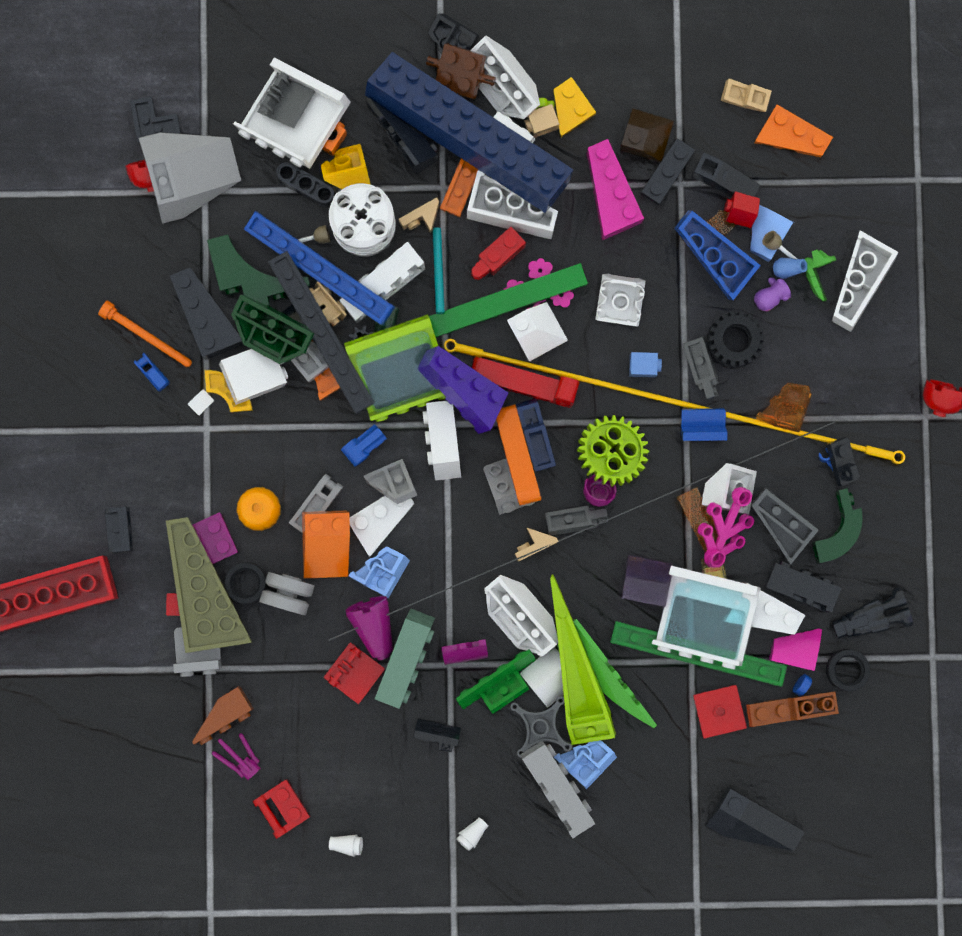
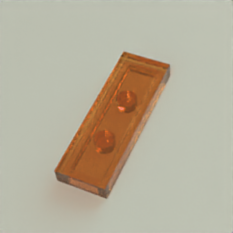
(697, 514)

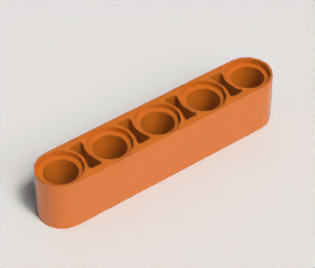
(517, 456)

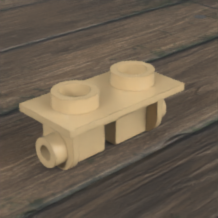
(333, 309)

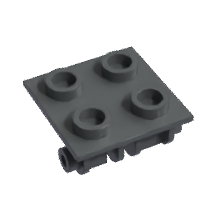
(286, 101)

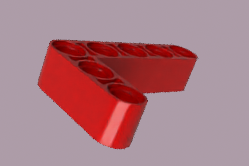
(527, 383)

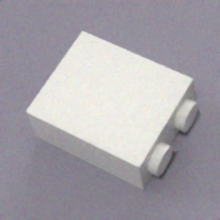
(252, 375)

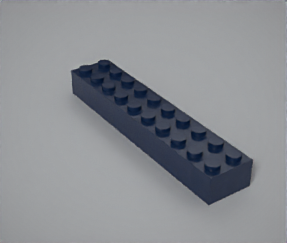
(468, 132)

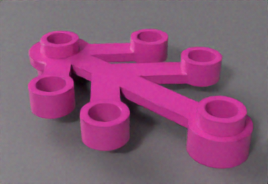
(716, 550)

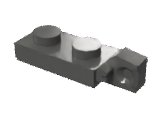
(702, 366)
(574, 519)

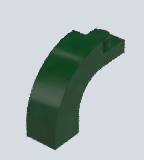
(847, 533)

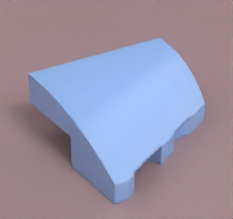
(765, 222)
(382, 571)
(587, 761)

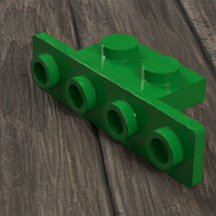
(500, 686)

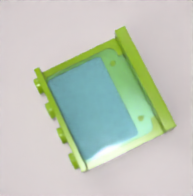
(389, 366)

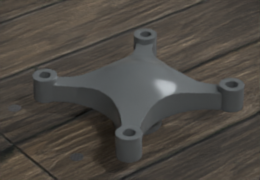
(541, 726)

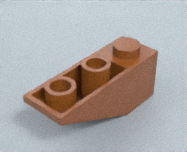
(226, 710)

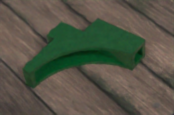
(237, 274)

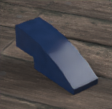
(535, 434)

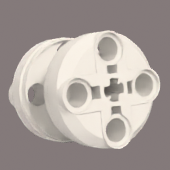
(362, 219)

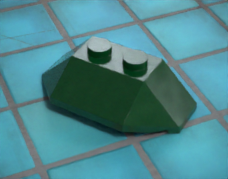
(270, 331)

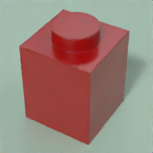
(742, 209)

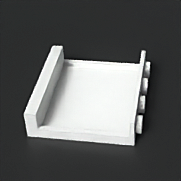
(313, 127)

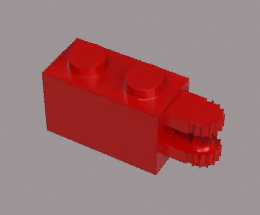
(498, 254)

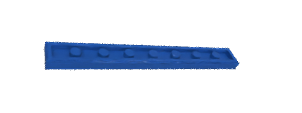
(320, 268)

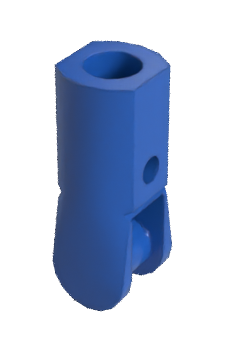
(154, 375)

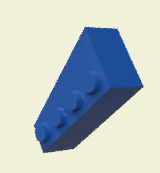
(718, 255)

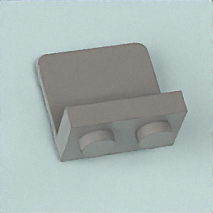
(502, 486)
(187, 663)

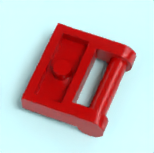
(288, 805)

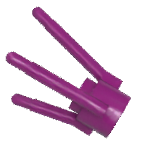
(247, 767)

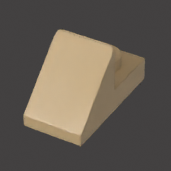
(425, 212)
(539, 539)

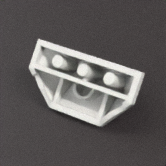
(513, 90)
(520, 615)

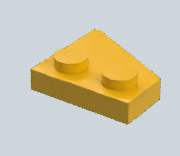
(571, 106)

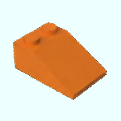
(325, 543)

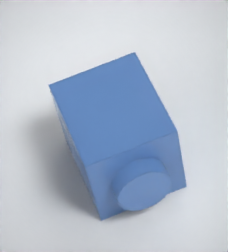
(644, 364)

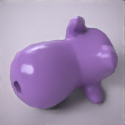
(770, 297)

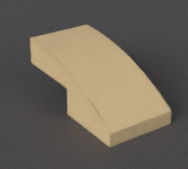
(745, 95)

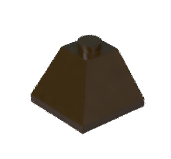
(646, 135)

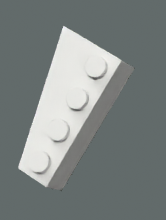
(500, 207)

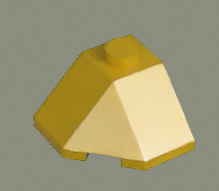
(346, 168)

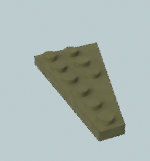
(203, 602)

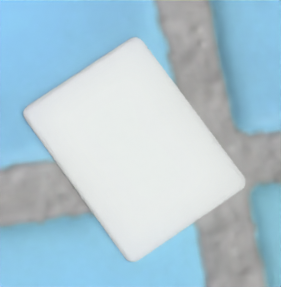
(200, 402)

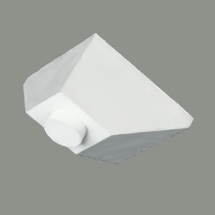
(537, 330)
(721, 485)

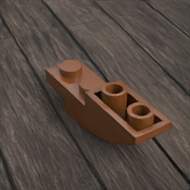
(792, 708)

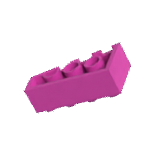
(612, 193)

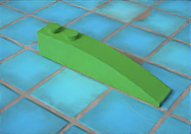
(610, 680)

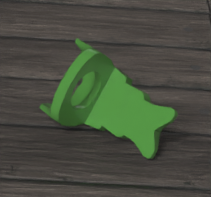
(819, 259)

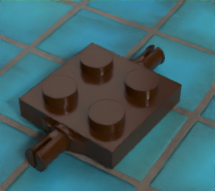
(461, 70)

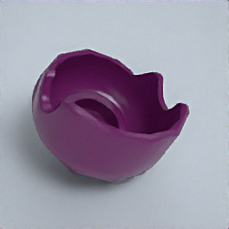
(598, 494)

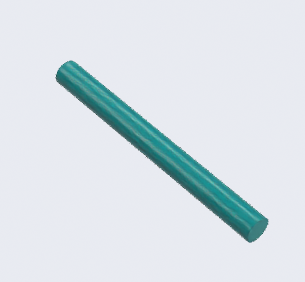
(438, 271)

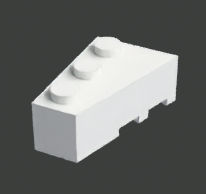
(443, 440)

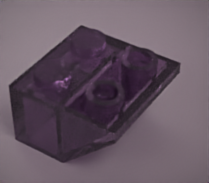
(646, 581)

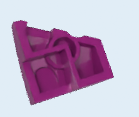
(465, 652)

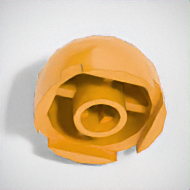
(258, 508)

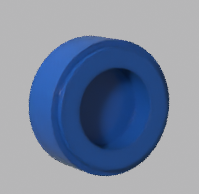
(802, 685)

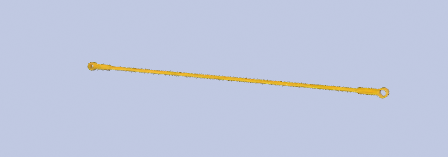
(480, 353)

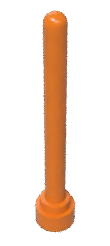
(109, 311)

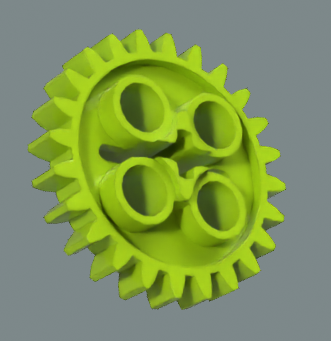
(627, 438)

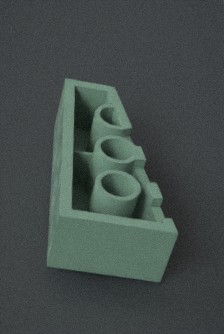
(404, 659)

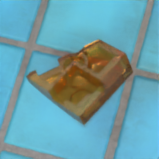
(787, 408)

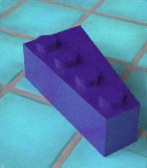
(464, 387)

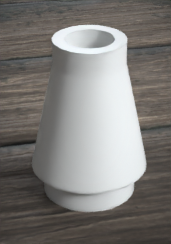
(471, 834)
(348, 845)

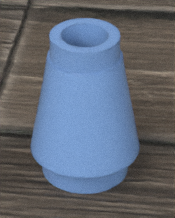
(788, 267)

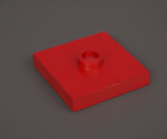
(719, 711)

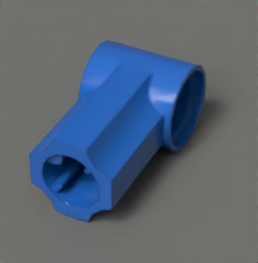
(359, 448)

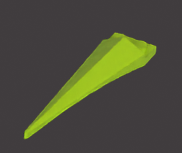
(585, 705)

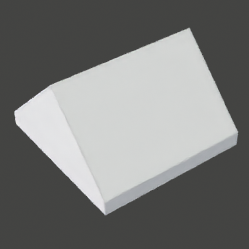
(545, 677)

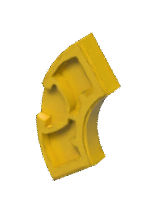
(217, 384)

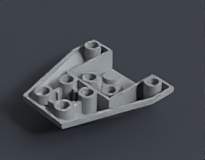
(188, 171)

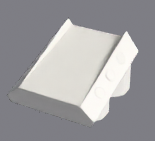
(620, 299)

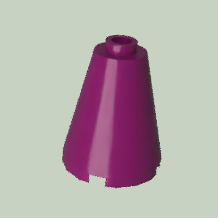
(373, 625)

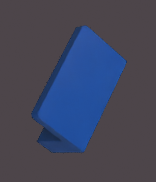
(703, 424)

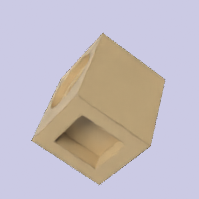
(542, 121)

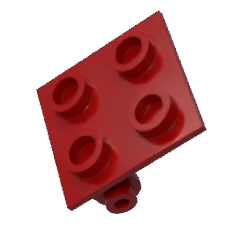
(354, 673)

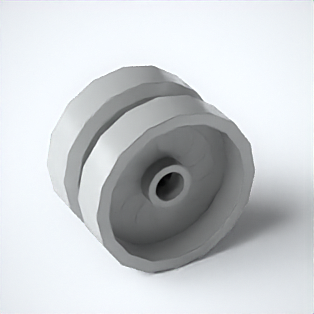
(287, 591)

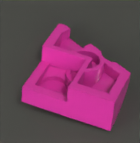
(797, 649)

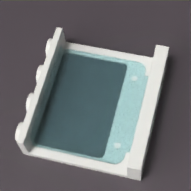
(707, 617)

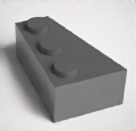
(785, 524)

